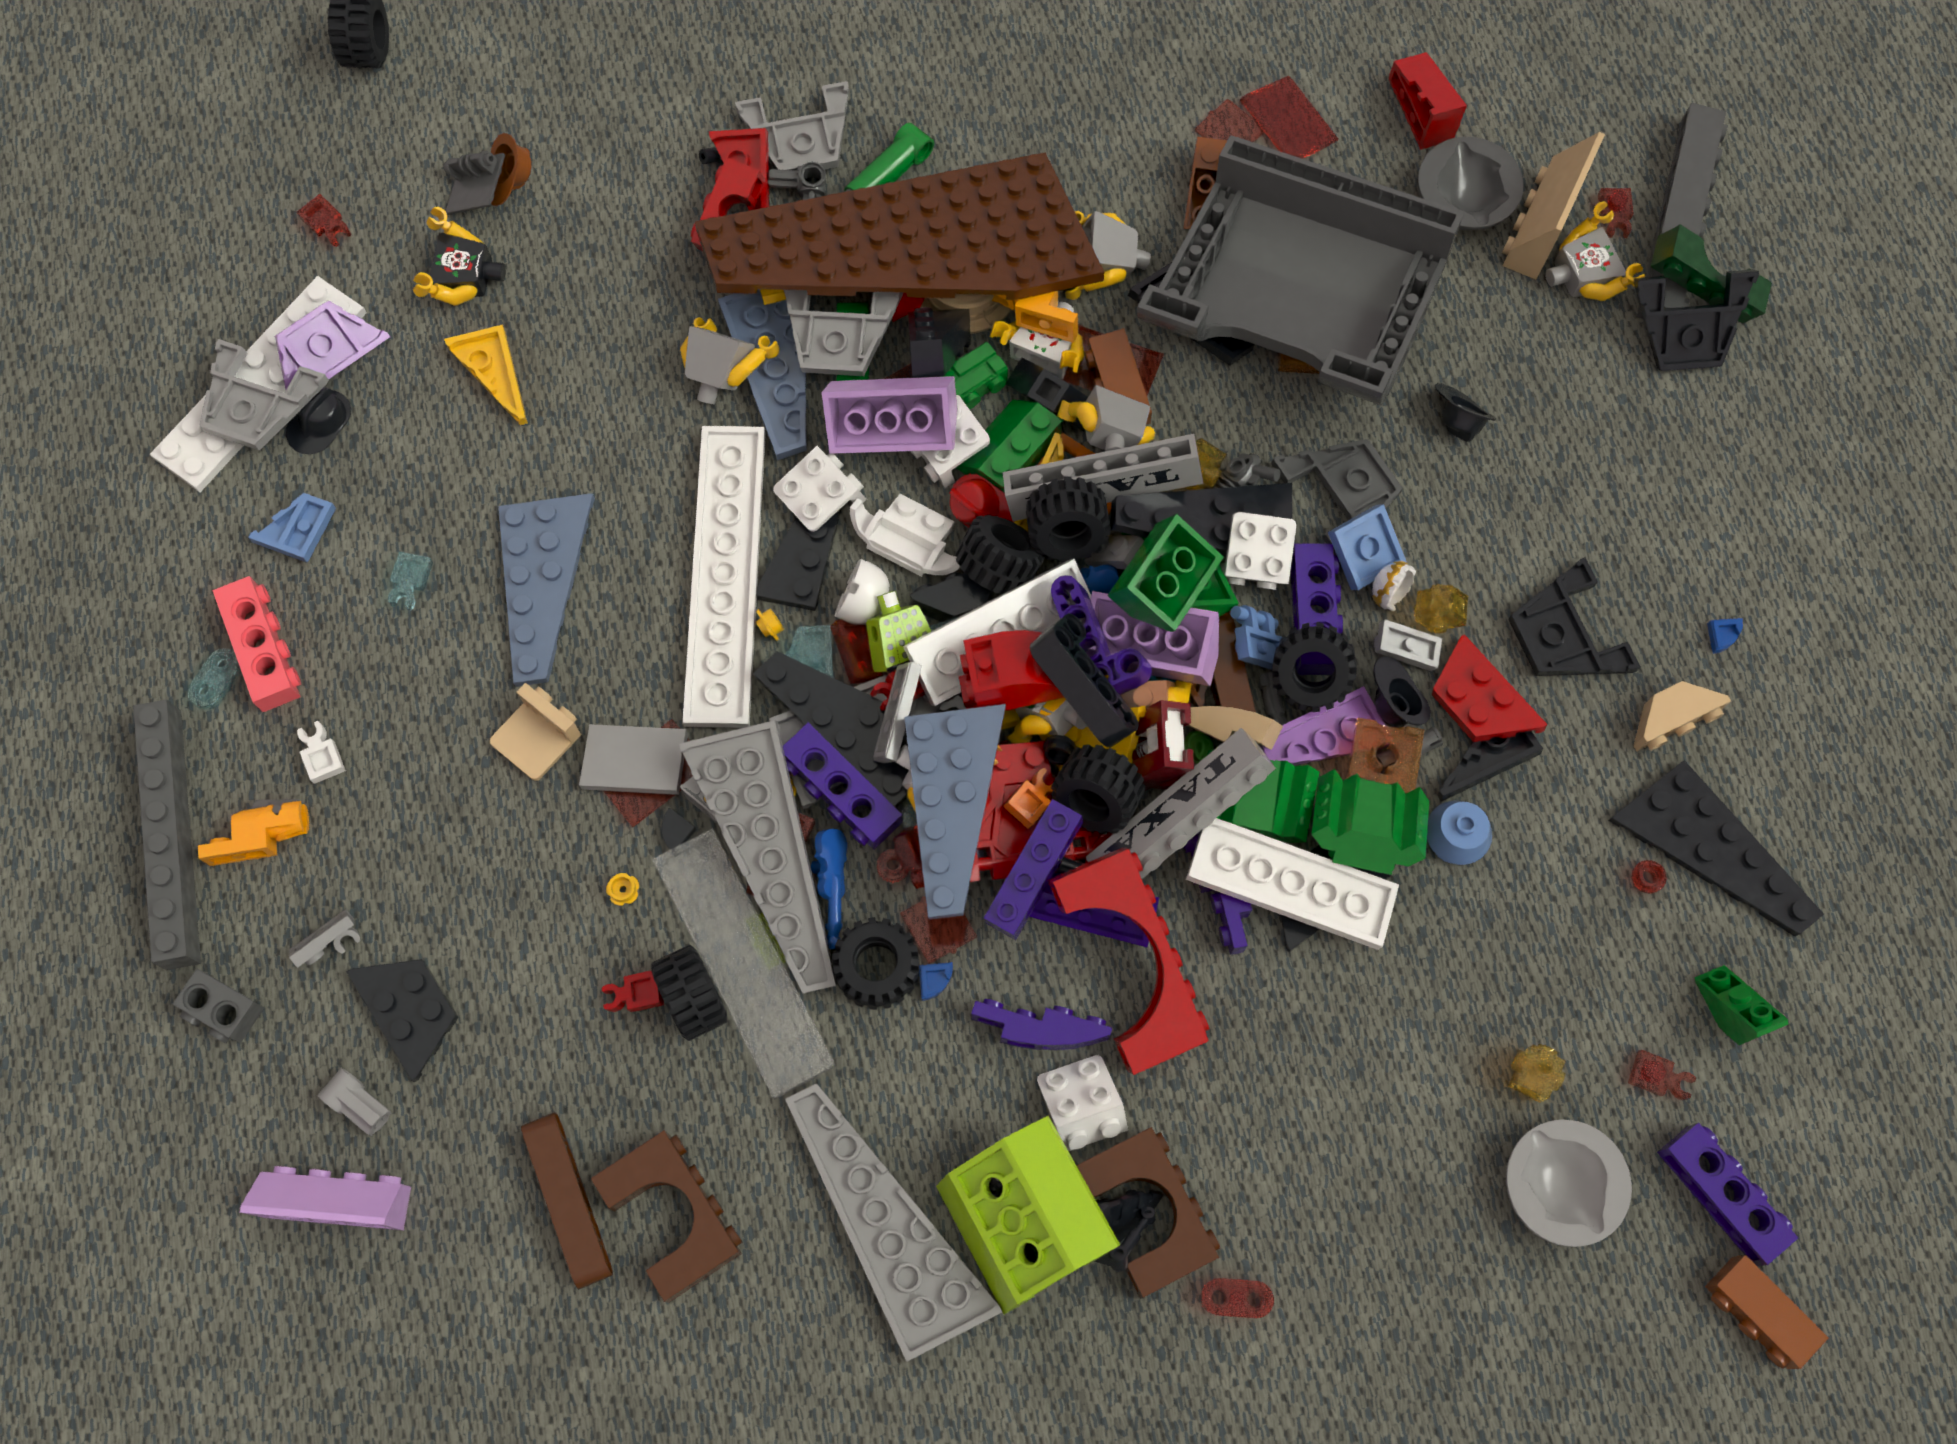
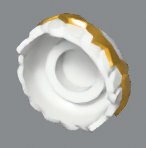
(1392, 584)

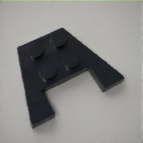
(1692, 334)
(1556, 636)

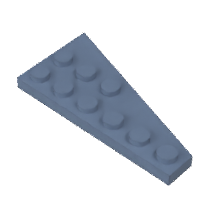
(540, 566)
(951, 781)

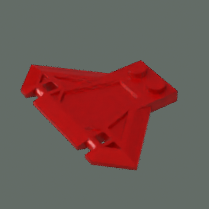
(1000, 831)

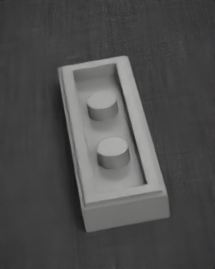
(897, 709)

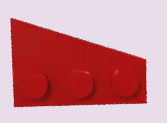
(1426, 99)

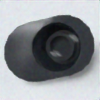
(1461, 414)
(318, 422)
(1397, 696)

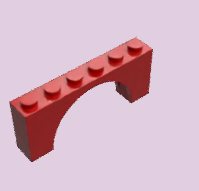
(1171, 1019)

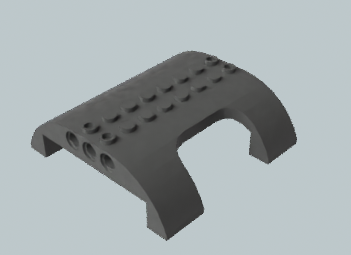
(1307, 267)

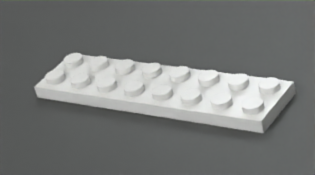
(200, 455)

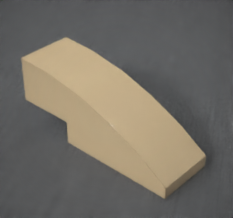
(1225, 721)

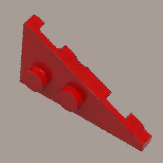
(748, 148)

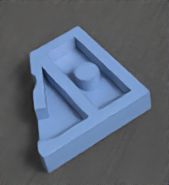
(297, 527)

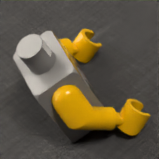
(1049, 717)

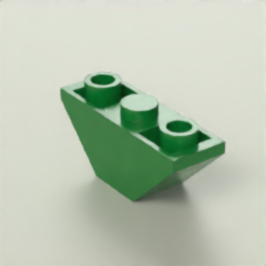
(1737, 1007)

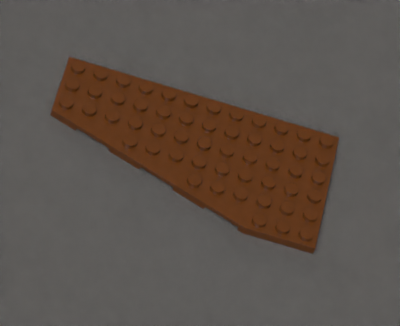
(926, 236)

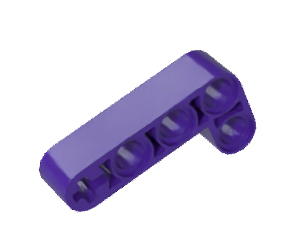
(1112, 665)

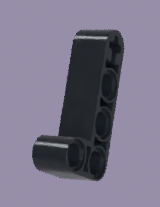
(1081, 681)

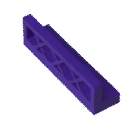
(1092, 920)

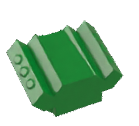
(1279, 804)
(1370, 822)

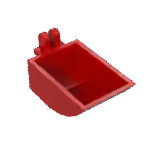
(1003, 671)

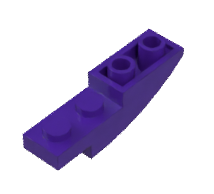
(1230, 911)
(1055, 1032)

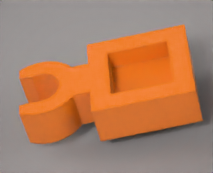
(1030, 800)

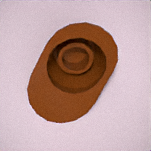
(515, 167)

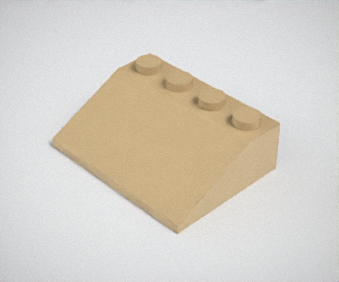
(1549, 207)

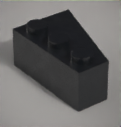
(937, 339)

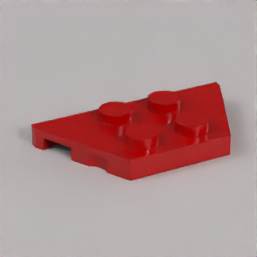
(1481, 697)

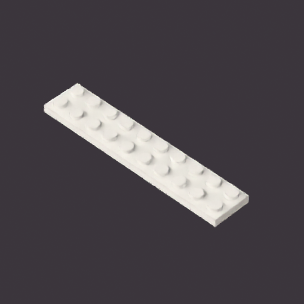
(724, 578)

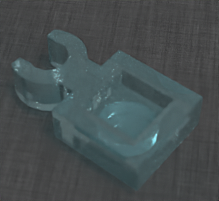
(408, 575)

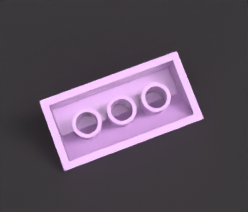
(890, 414)
(1179, 655)
(328, 1199)

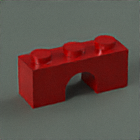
(734, 185)

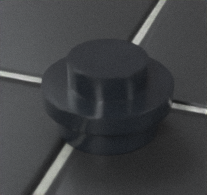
(1058, 748)

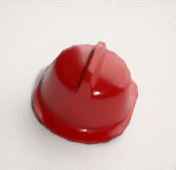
(977, 496)

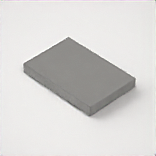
(633, 759)

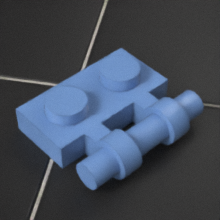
(1256, 637)

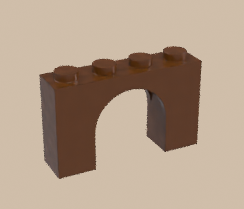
(709, 1243)
(1188, 1244)

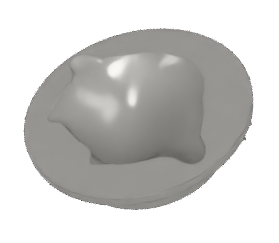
(1568, 1183)

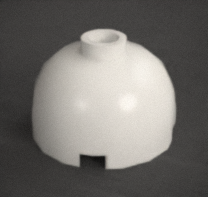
(860, 597)

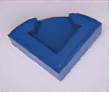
(1724, 633)
(934, 979)

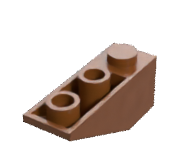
(1202, 175)

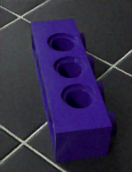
(1320, 562)
(811, 745)
(1033, 869)
(1774, 1229)

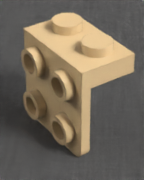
(536, 733)

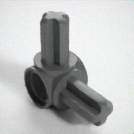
(797, 180)

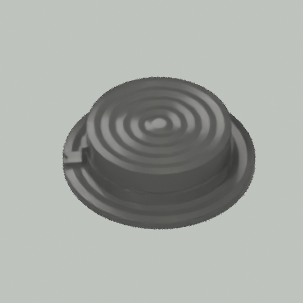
(1472, 178)

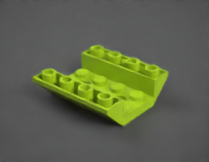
(1039, 1205)

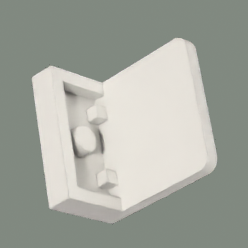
(969, 440)
(817, 488)
(1259, 550)
(1083, 1102)

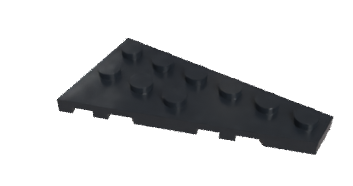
(1204, 509)
(840, 714)
(1707, 839)

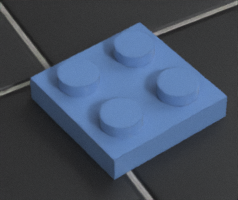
(1366, 546)

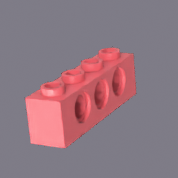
(234, 603)

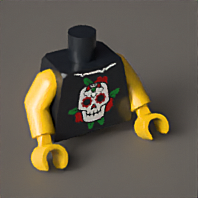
(459, 264)

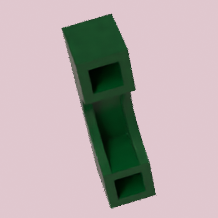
(1683, 259)

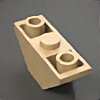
(1677, 712)

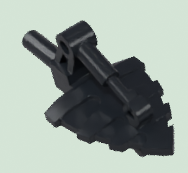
(1127, 1220)

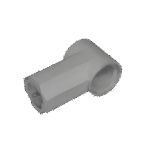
(348, 1097)

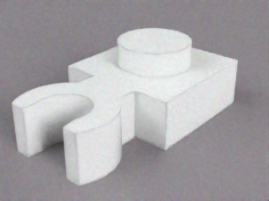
(322, 756)

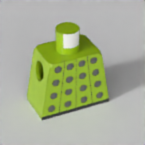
(892, 631)

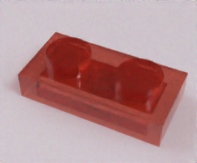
(854, 651)

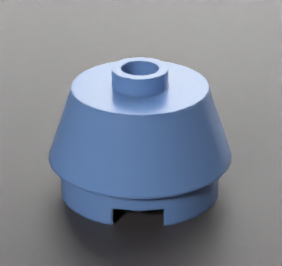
(1459, 832)

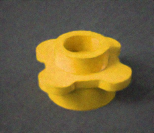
(769, 623)

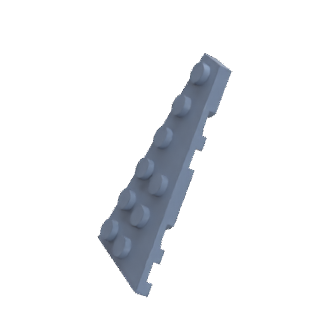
(777, 382)

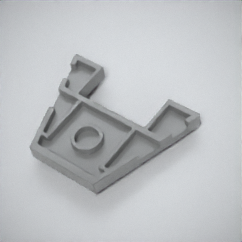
(805, 137)
(837, 340)
(249, 411)

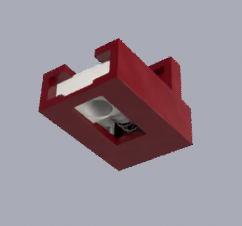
(1161, 744)

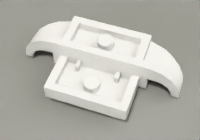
(907, 535)

